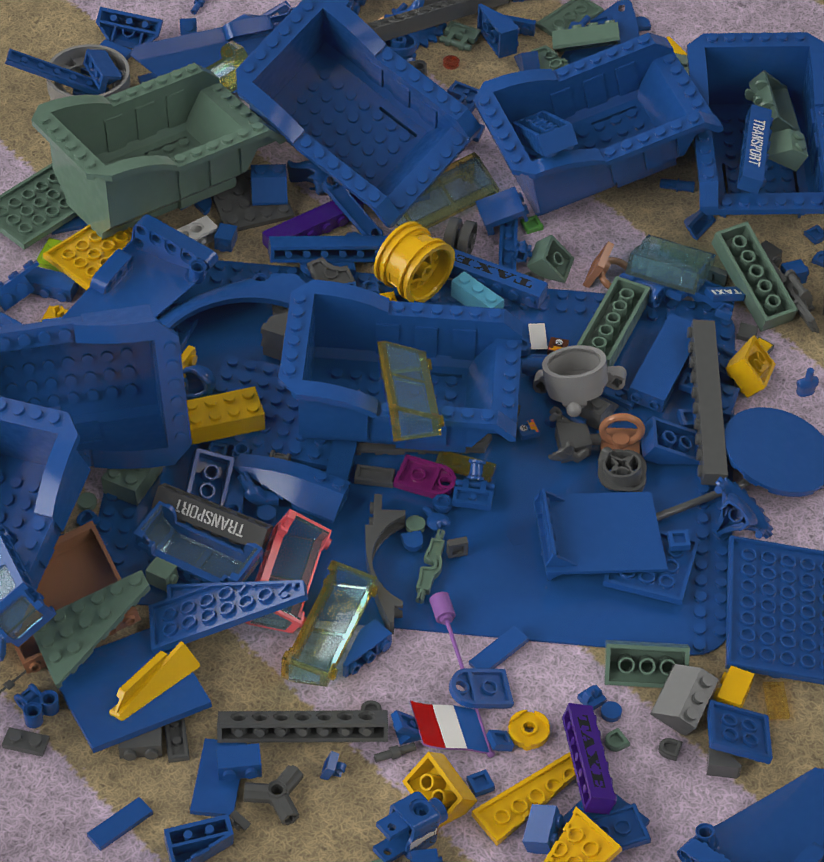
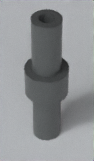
(394, 752)

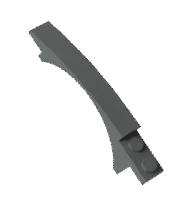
(379, 529)

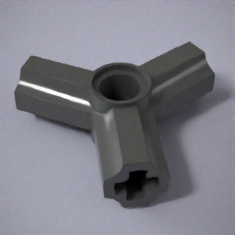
(281, 803)

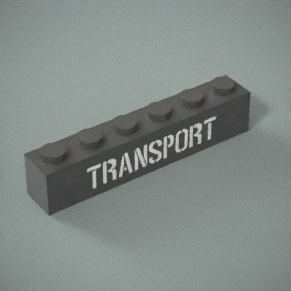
(214, 517)

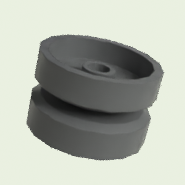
(461, 235)

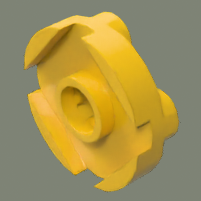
(533, 739)

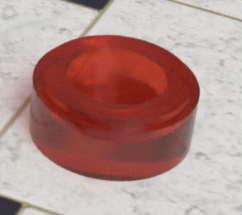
(451, 62)

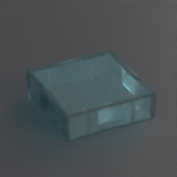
(670, 264)

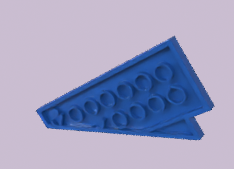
(208, 608)

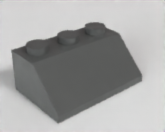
(684, 697)

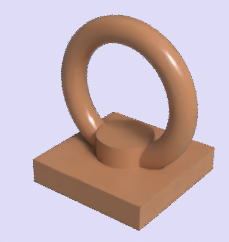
(601, 265)
(621, 437)

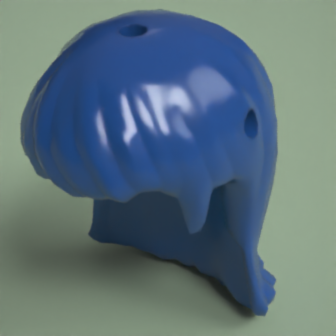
(306, 172)

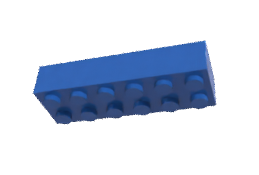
(545, 133)

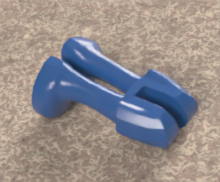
(657, 291)

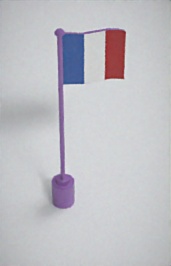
(450, 725)

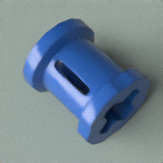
(476, 469)

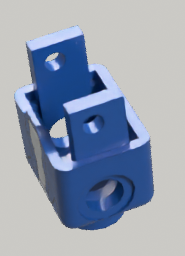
(414, 816)

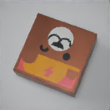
(556, 343)

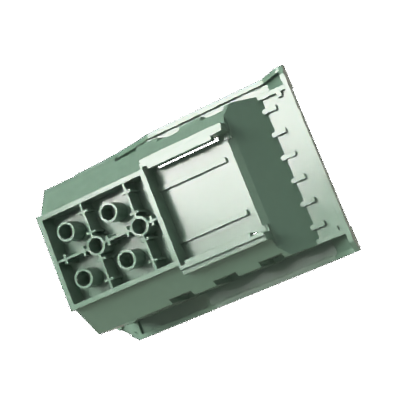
(150, 146)

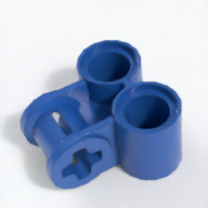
(36, 703)

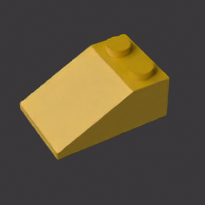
(751, 367)

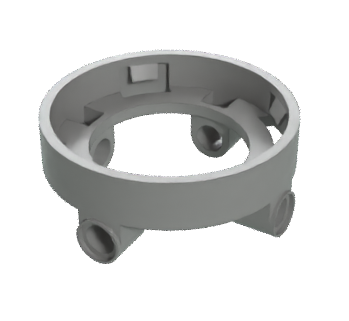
(73, 59)

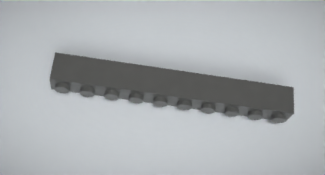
(708, 401)

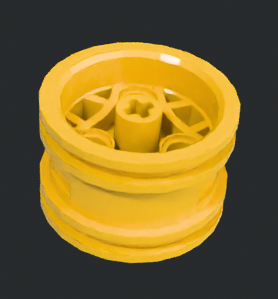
(414, 262)

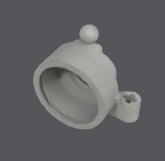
(577, 376)

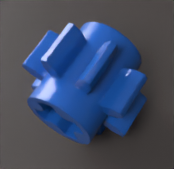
(521, 251)

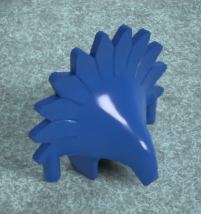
(425, 35)
(740, 511)

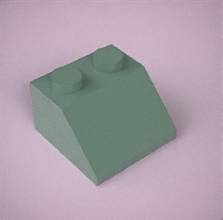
(788, 148)
(550, 260)

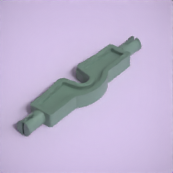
(429, 574)

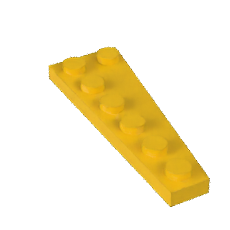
(512, 807)

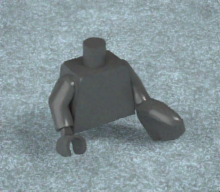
(572, 439)

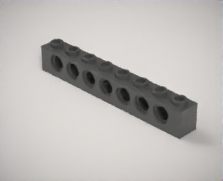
(302, 726)

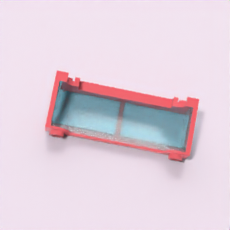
(291, 555)

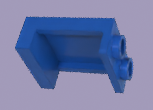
(501, 208)

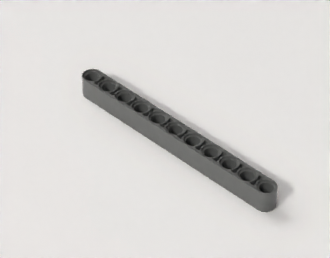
(428, 16)

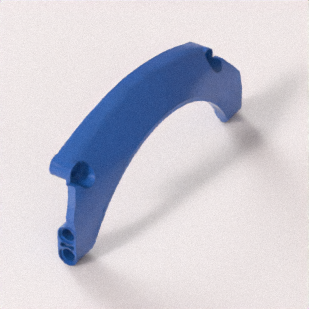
(257, 289)

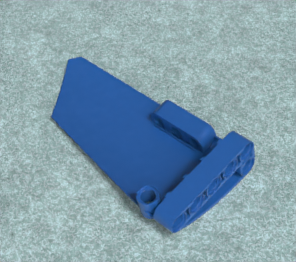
(204, 46)
(150, 270)
(774, 829)

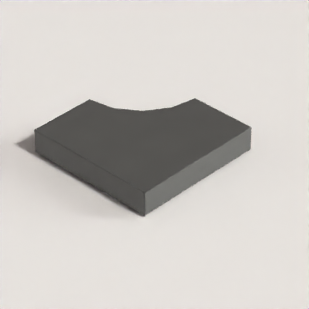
(322, 270)

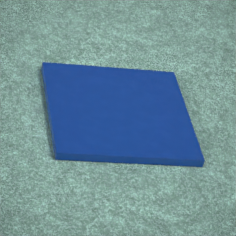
(94, 688)

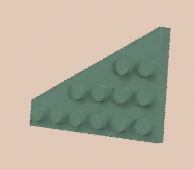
(80, 626)

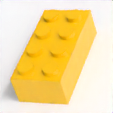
(225, 415)

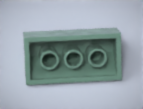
(586, 37)
(642, 662)

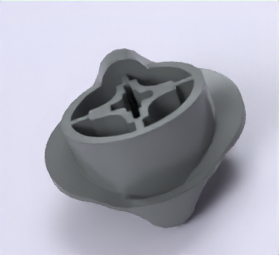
(621, 475)

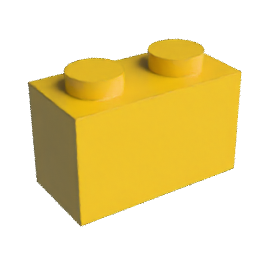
(734, 687)

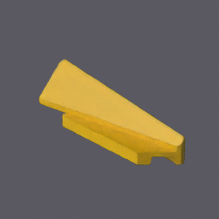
(153, 680)

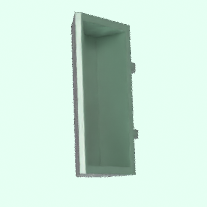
(773, 95)

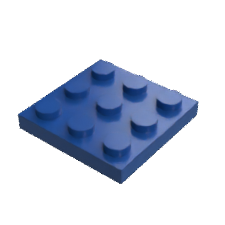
(739, 732)

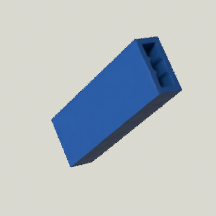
(662, 365)

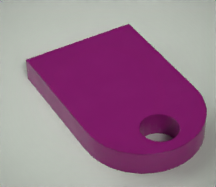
(424, 477)

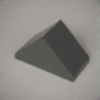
(722, 764)

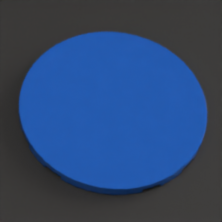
(776, 451)

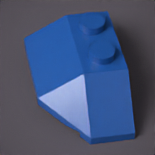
(127, 28)

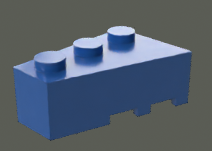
(199, 839)

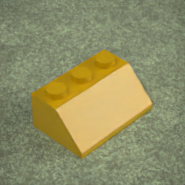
(438, 779)

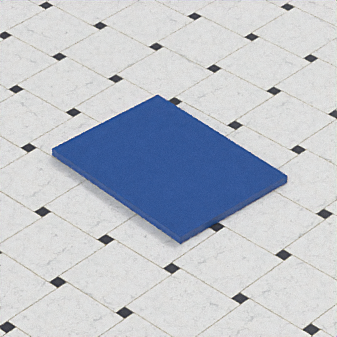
(775, 609)

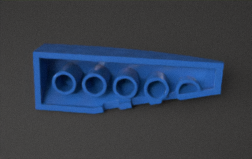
(302, 485)

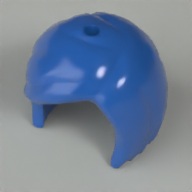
(200, 381)

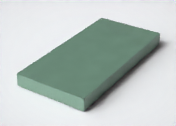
(571, 11)

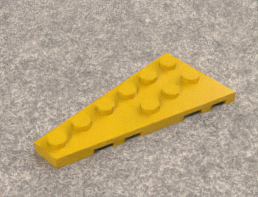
(583, 842)

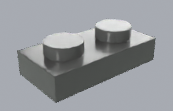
(25, 741)

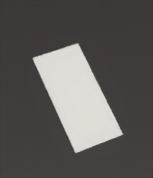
(538, 336)

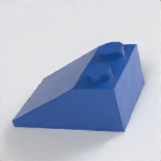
(498, 31)
(668, 443)
(209, 475)

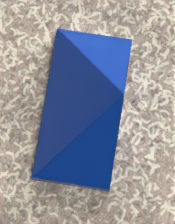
(698, 223)

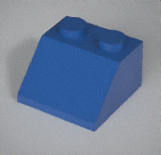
(269, 184)

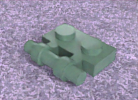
(461, 32)

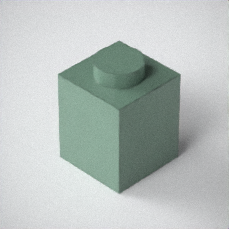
(161, 573)

